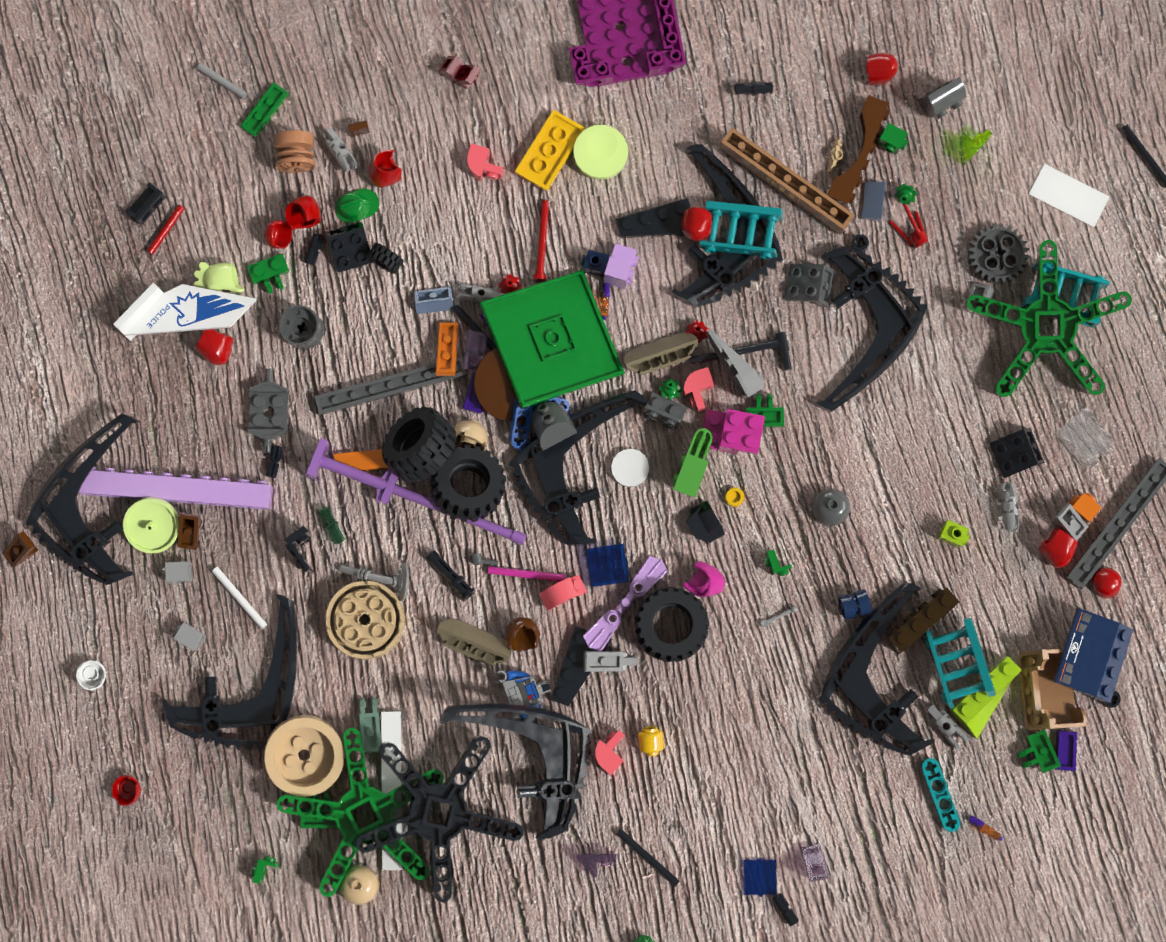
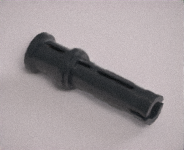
(456, 582)

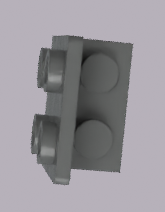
(809, 283)
(664, 410)

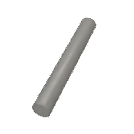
(221, 80)

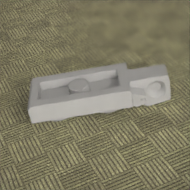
(607, 661)

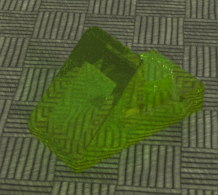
(970, 148)

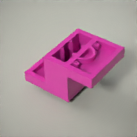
(734, 431)

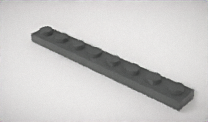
(384, 387)
(1118, 524)

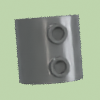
(945, 96)
(551, 424)

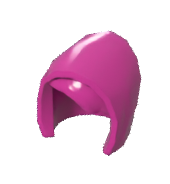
(706, 582)

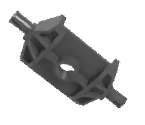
(261, 397)

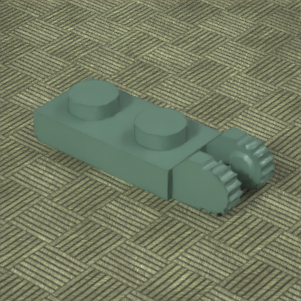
(370, 727)

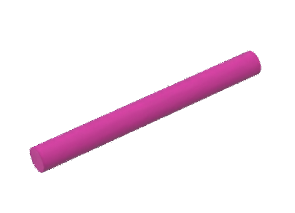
(526, 574)

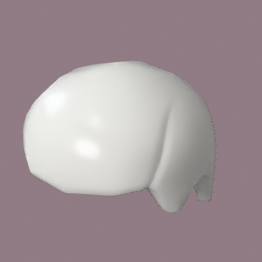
(91, 675)

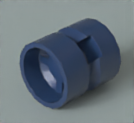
(855, 604)

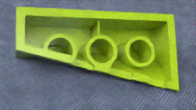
(976, 708)

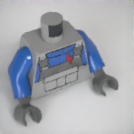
(522, 690)

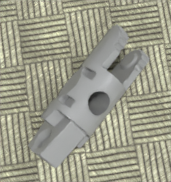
(339, 150)
(475, 293)
(1009, 506)
(939, 719)

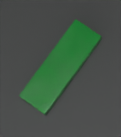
(264, 110)

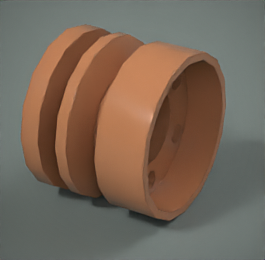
(294, 151)

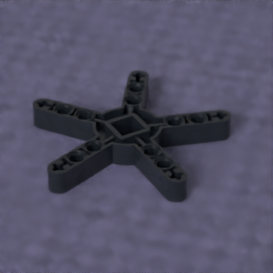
(457, 817)

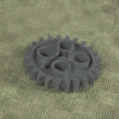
(1015, 252)

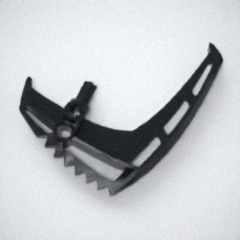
(729, 263)
(887, 312)
(551, 475)
(65, 512)
(859, 690)
(252, 712)
(555, 752)

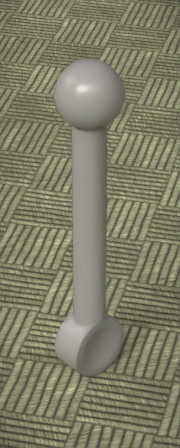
(764, 623)

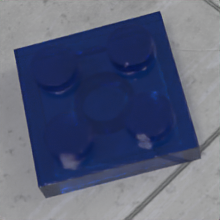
(607, 565)

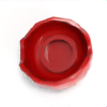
(278, 234)
(1106, 583)
(126, 790)

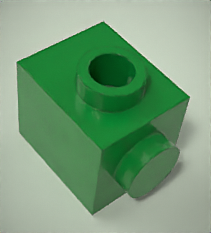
(893, 139)

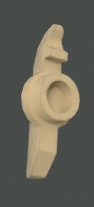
(835, 155)

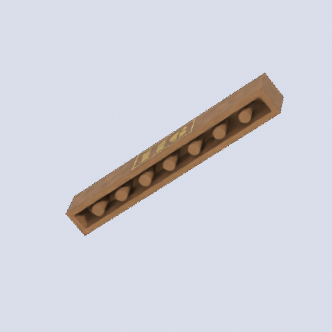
(786, 181)

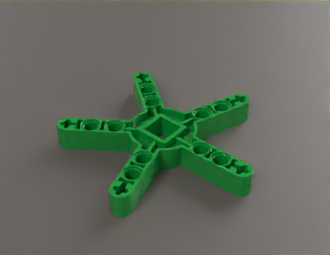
(1067, 325)
(340, 811)

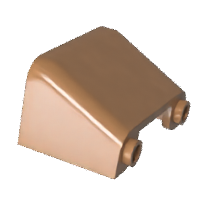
(1044, 701)

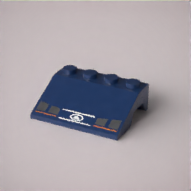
(1093, 655)

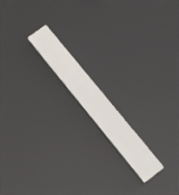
(391, 733)

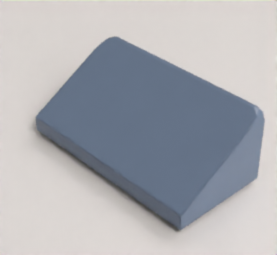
(873, 200)
(433, 300)

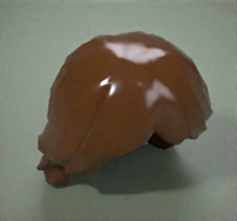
(522, 634)

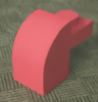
(478, 165)
(695, 384)
(562, 592)
(605, 756)

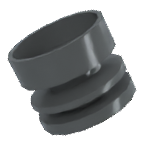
(298, 317)

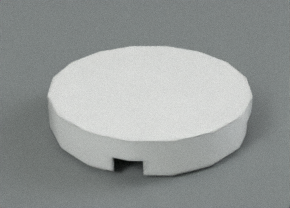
(630, 468)

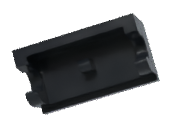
(146, 204)

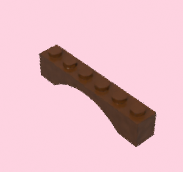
(871, 117)

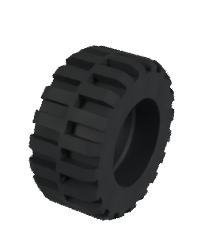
(418, 444)
(469, 507)
(671, 598)

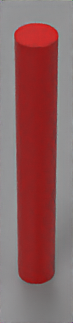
(165, 230)

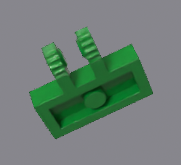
(268, 269)
(773, 415)
(1043, 752)
(312, 822)

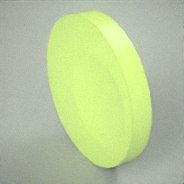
(600, 152)
(151, 525)

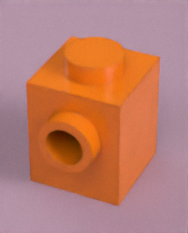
(1085, 506)

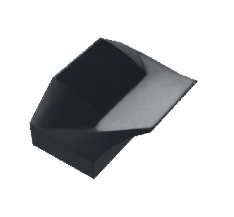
(704, 523)

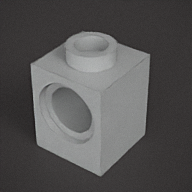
(177, 572)
(189, 636)

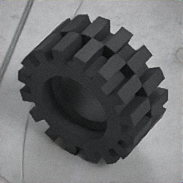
(385, 258)

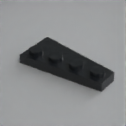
(655, 221)
(571, 673)

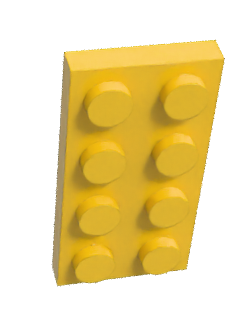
(549, 151)

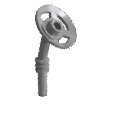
(399, 581)

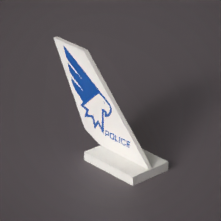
(181, 310)

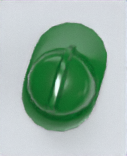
(357, 205)

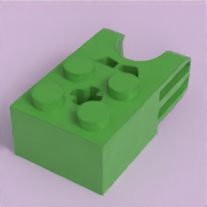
(693, 464)

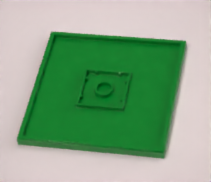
(551, 339)

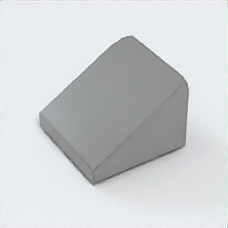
(982, 290)

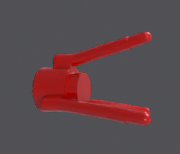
(919, 236)

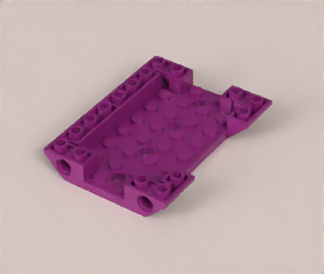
(648, 39)

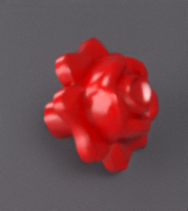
(509, 284)
(697, 329)

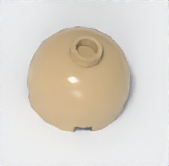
(471, 433)
(359, 884)

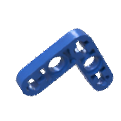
(527, 412)

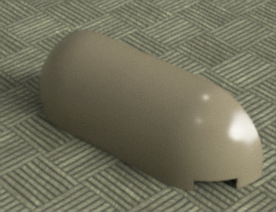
(661, 353)
(473, 642)

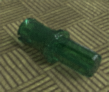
(331, 525)

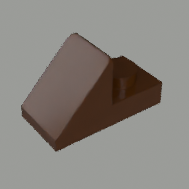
(188, 531)
(19, 549)

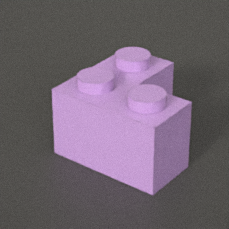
(619, 267)

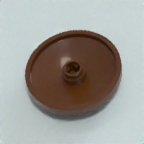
(494, 388)

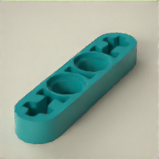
(936, 796)

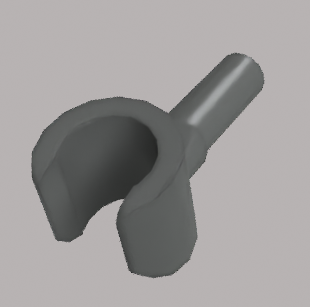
(477, 560)

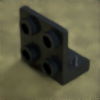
(349, 246)
(1017, 452)
(301, 538)

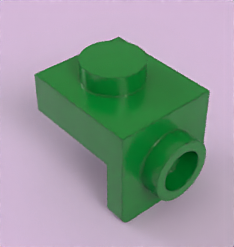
(772, 562)
(258, 872)

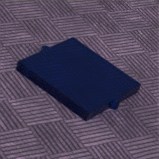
(760, 877)

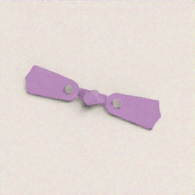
(603, 629)

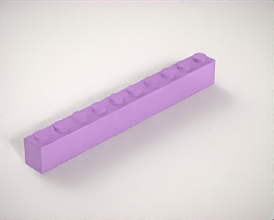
(178, 489)

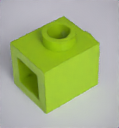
(954, 534)

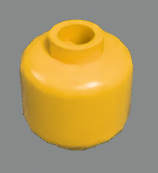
(651, 740)

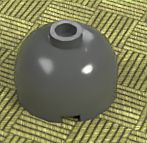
(830, 507)

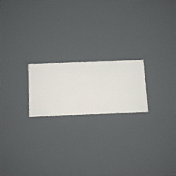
(1069, 195)

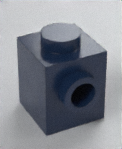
(595, 263)

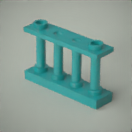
(753, 214)
(1097, 282)
(979, 666)

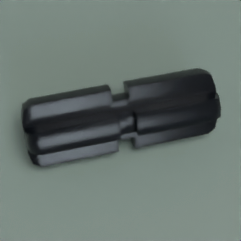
(313, 253)
(273, 465)
(788, 914)

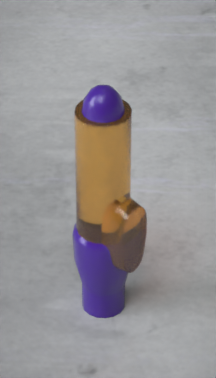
(604, 299)
(984, 828)

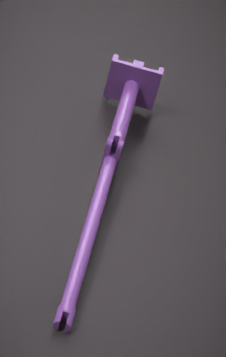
(387, 486)

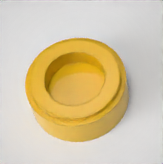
(734, 497)

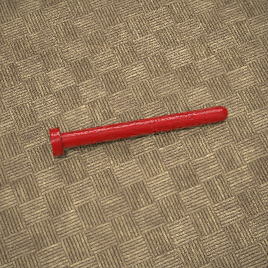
(539, 276)

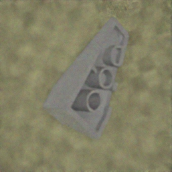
(743, 376)

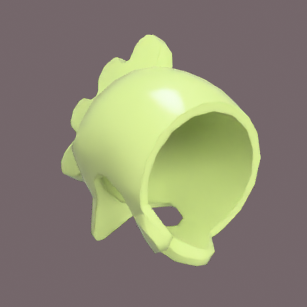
(218, 277)

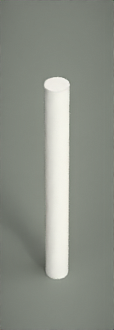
(239, 597)

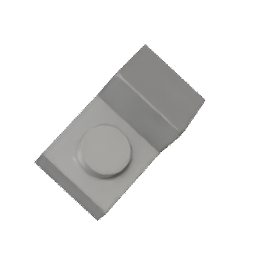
(1071, 522)

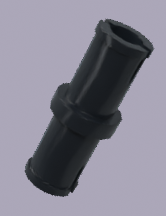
(753, 88)

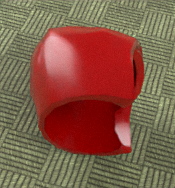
(881, 68)
(383, 170)
(302, 213)
(696, 223)
(215, 346)
(1058, 548)

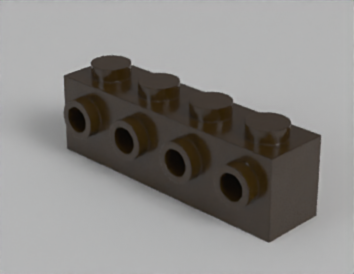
(923, 620)

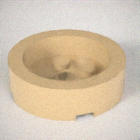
(368, 640)
(310, 775)

